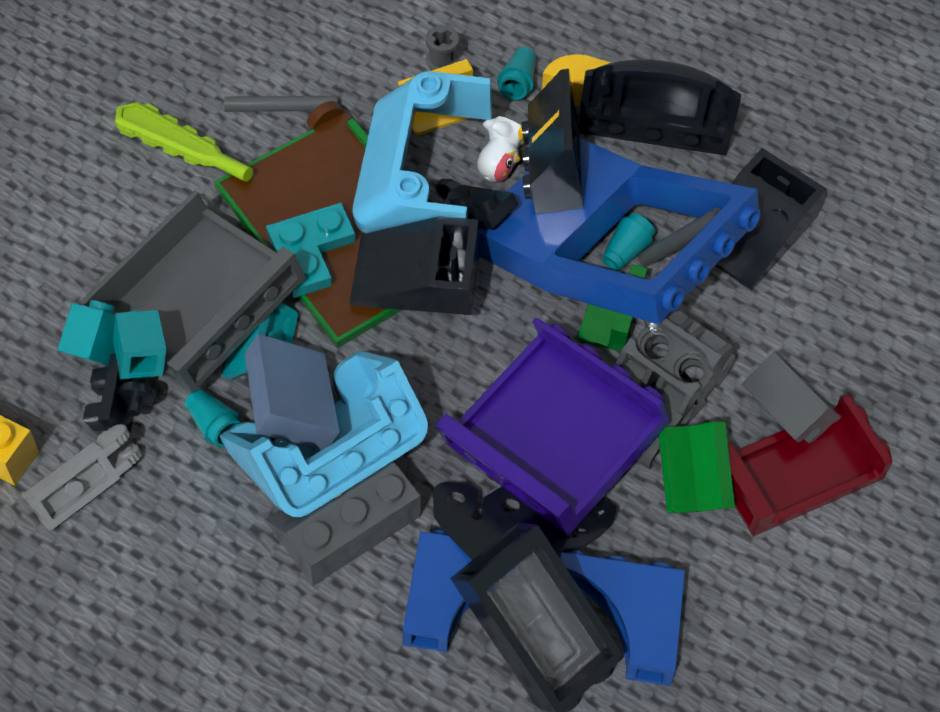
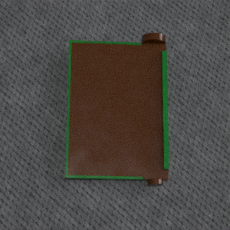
(302, 178)

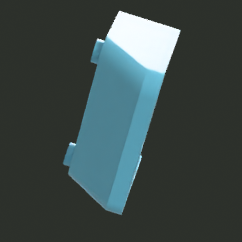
(398, 197)

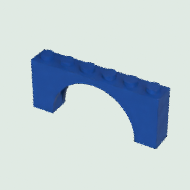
(636, 597)

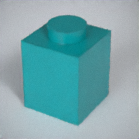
(89, 332)
(139, 344)

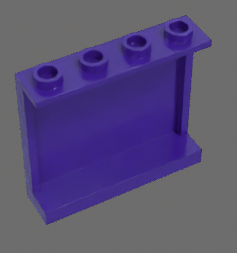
(558, 427)

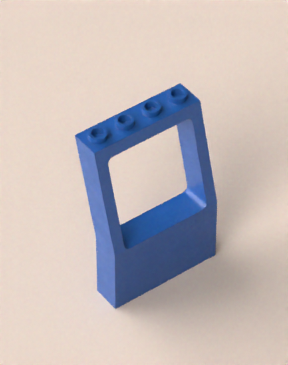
(549, 245)

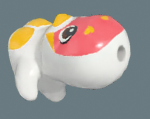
(502, 150)

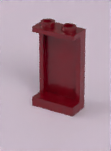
(788, 478)

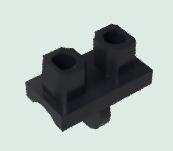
(120, 398)

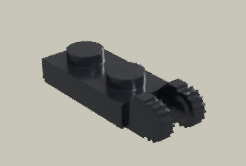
(482, 204)

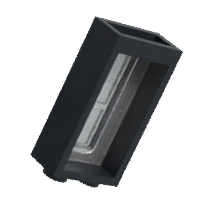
(538, 618)

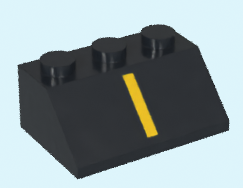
(553, 148)

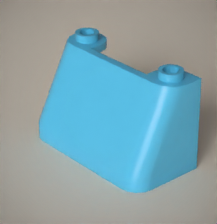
(376, 425)

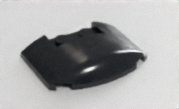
(659, 105)

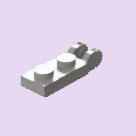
(82, 477)

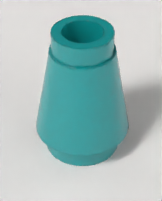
(517, 76)
(628, 241)
(211, 416)

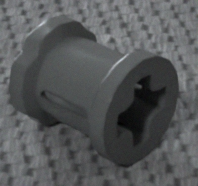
(442, 43)

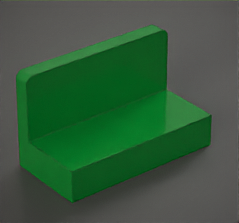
(608, 327)
(696, 468)

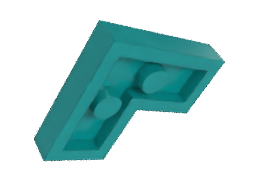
(308, 238)

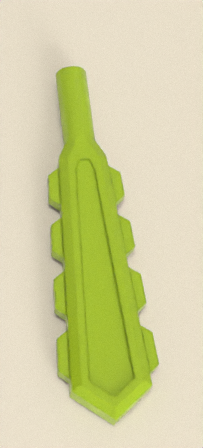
(164, 131)

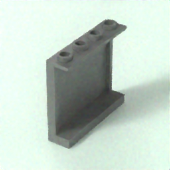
(204, 282)

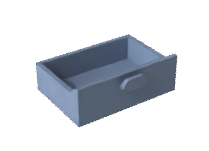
(291, 393)

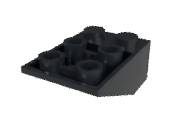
(787, 208)
(419, 266)

